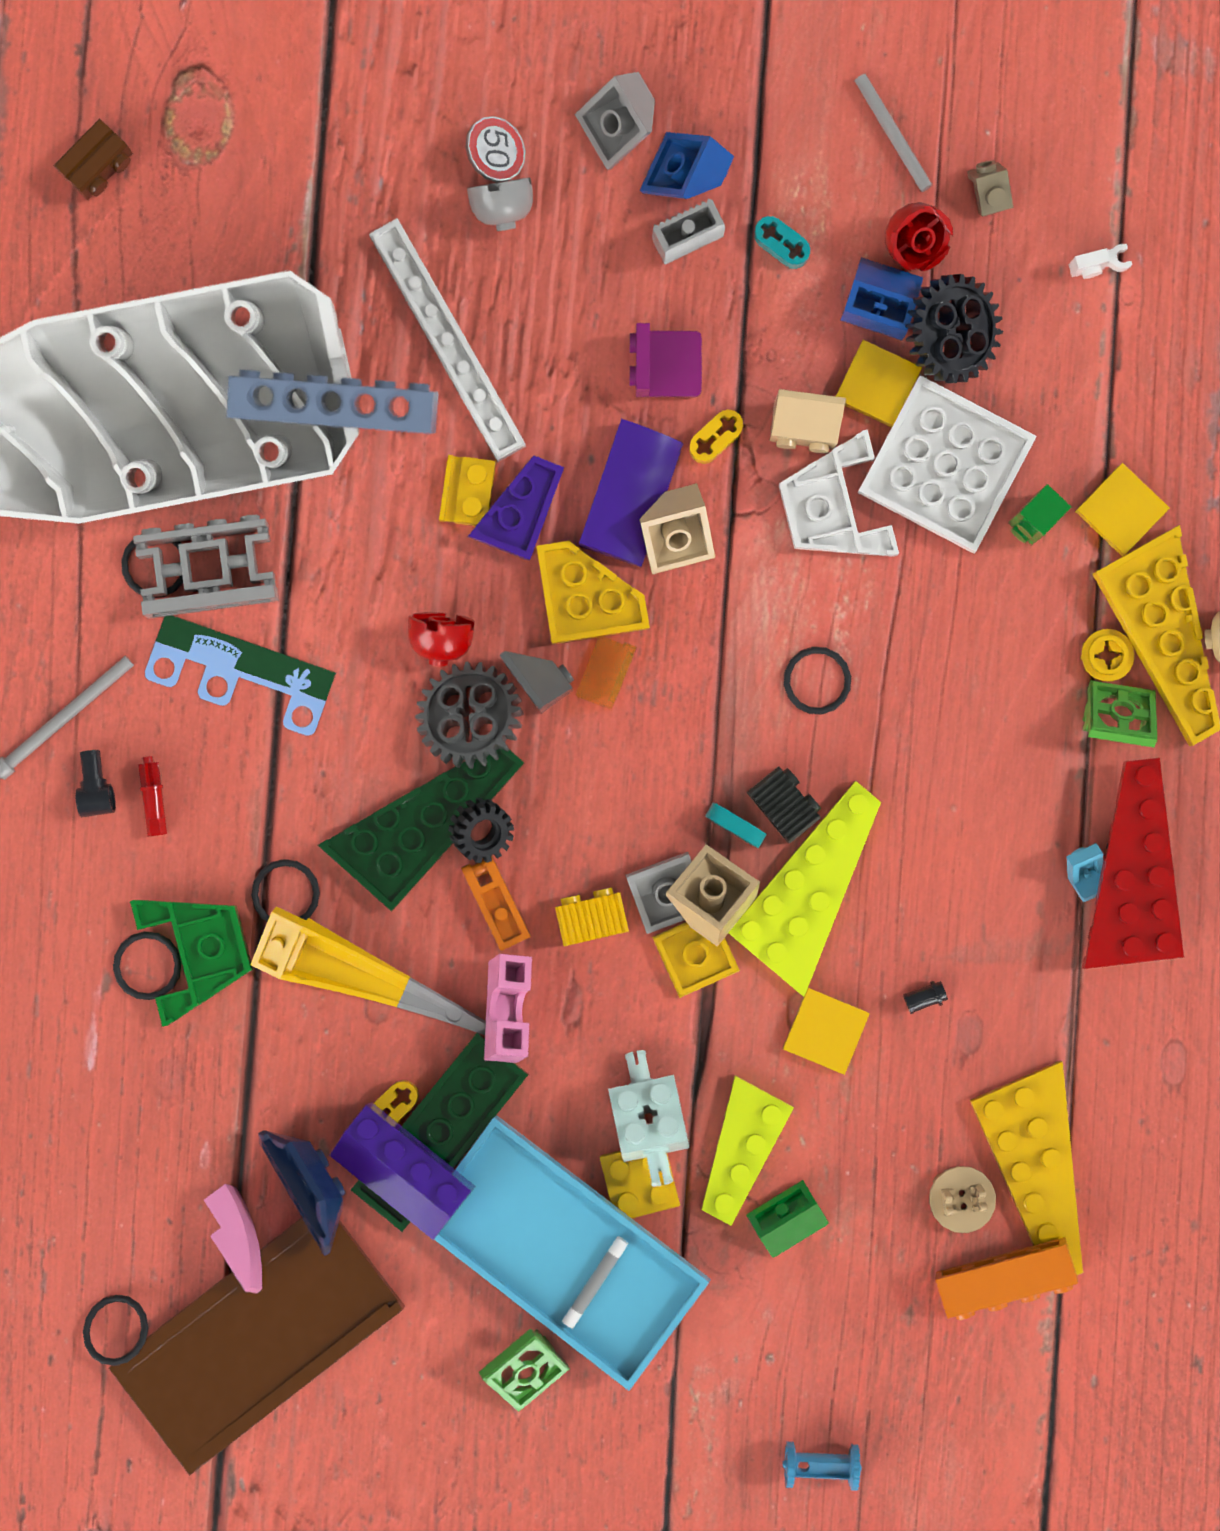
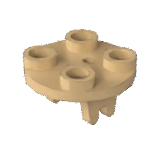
(977, 1196)

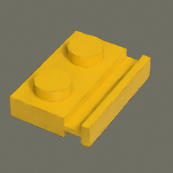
(467, 490)

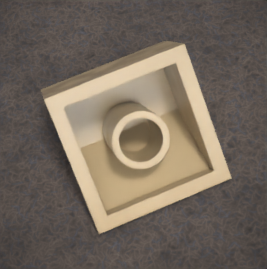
(806, 420)
(713, 894)

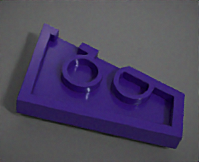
(521, 510)

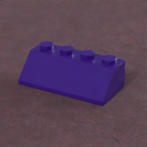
(401, 1170)

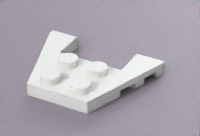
(821, 509)

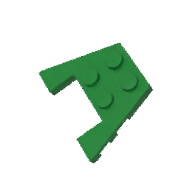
(209, 948)

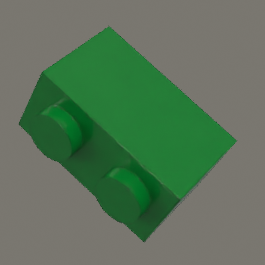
(1038, 515)

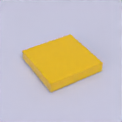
(878, 383)
(1122, 509)
(693, 959)
(826, 1031)

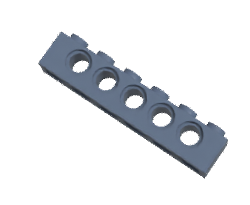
(245, 403)

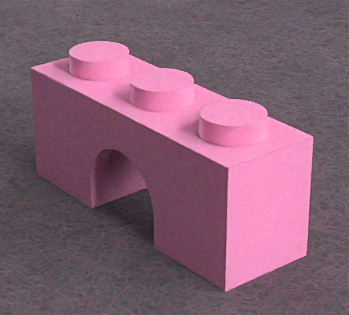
(507, 985)

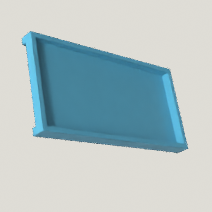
(543, 1235)

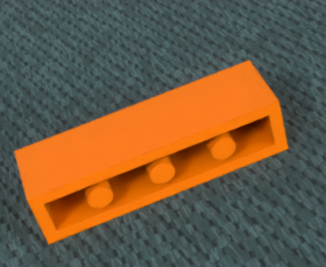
(1007, 1278)

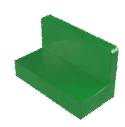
(787, 1219)

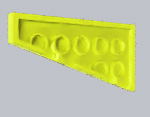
(799, 905)

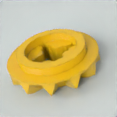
(1117, 643)

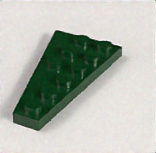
(408, 836)

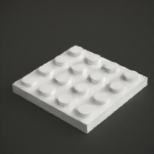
(947, 464)

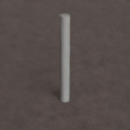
(893, 132)

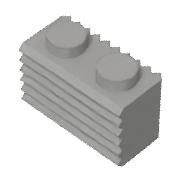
(688, 231)

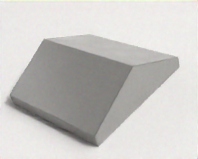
(650, 889)

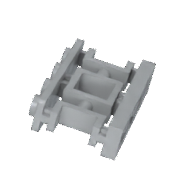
(209, 593)

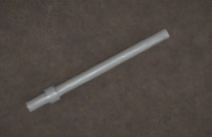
(61, 718)

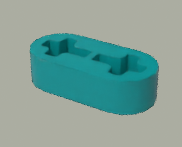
(787, 236)
(735, 825)

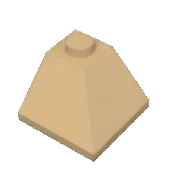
(677, 530)

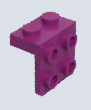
(666, 362)

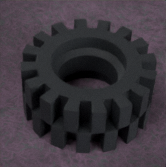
(492, 842)

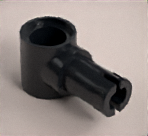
(95, 794)

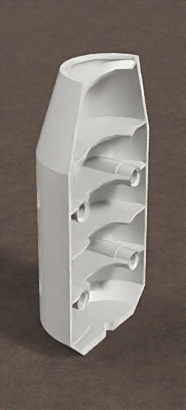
(158, 401)

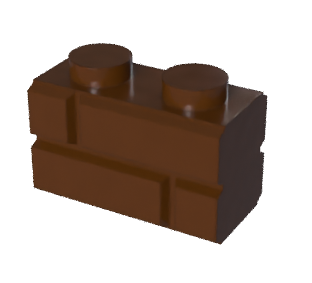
(94, 160)

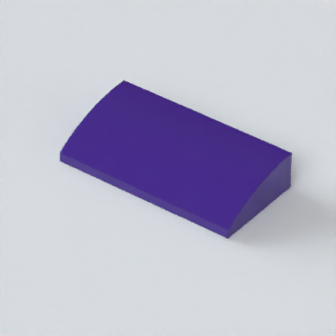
(631, 482)

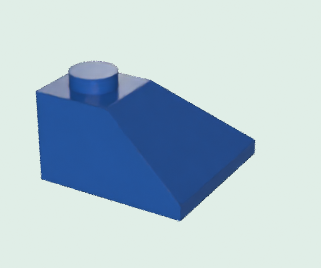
(686, 166)

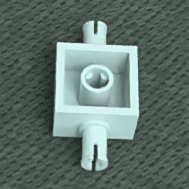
(629, 1109)

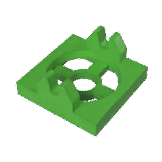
(1141, 697)
(534, 1384)

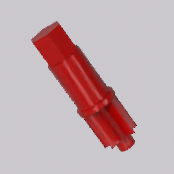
(152, 797)

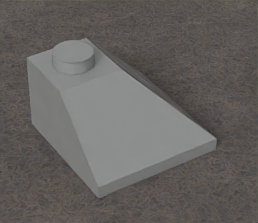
(618, 117)

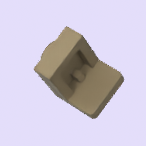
(991, 187)

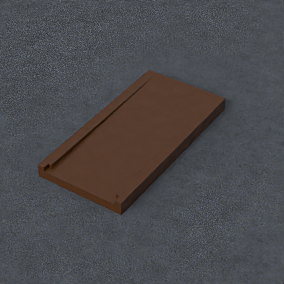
(246, 1352)

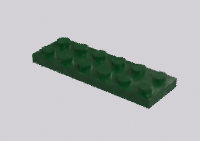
(455, 1113)

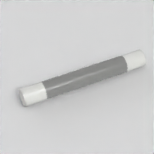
(595, 1282)

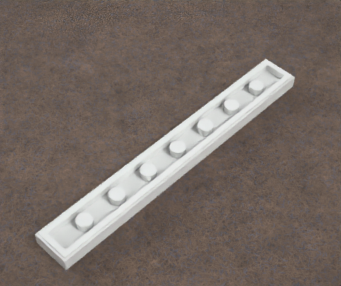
(447, 340)

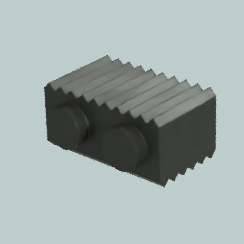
(784, 803)

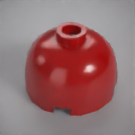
(918, 236)
(440, 637)

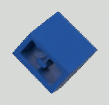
(881, 298)

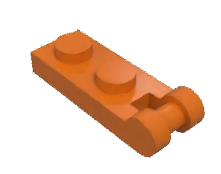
(496, 904)

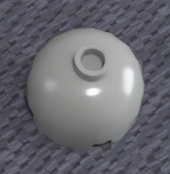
(501, 202)

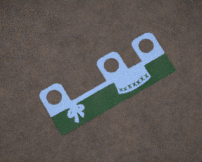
(237, 658)

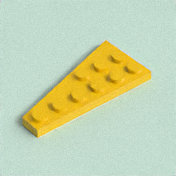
(1161, 619)

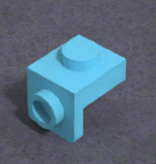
(1084, 871)

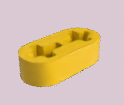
(710, 430)
(386, 1099)

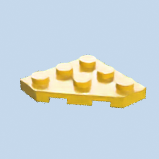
(586, 597)

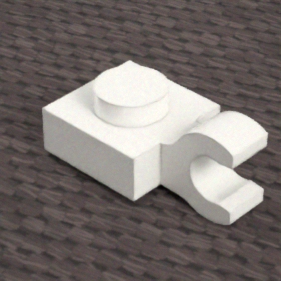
(1093, 263)

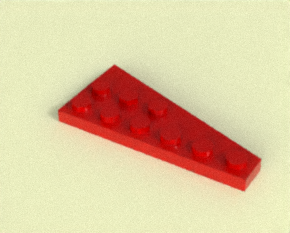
(1136, 891)

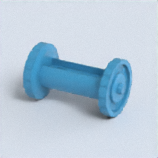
(822, 1466)

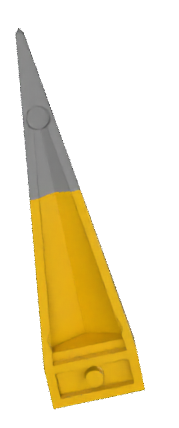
(318, 957)

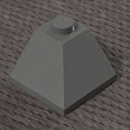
(539, 678)

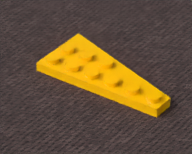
(1032, 1147)

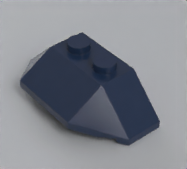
(307, 1183)

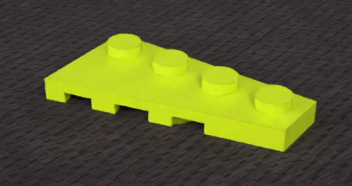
(745, 1141)

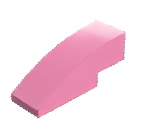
(236, 1236)

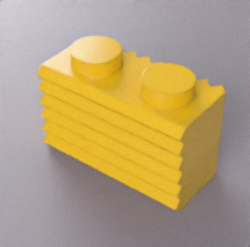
(591, 918)

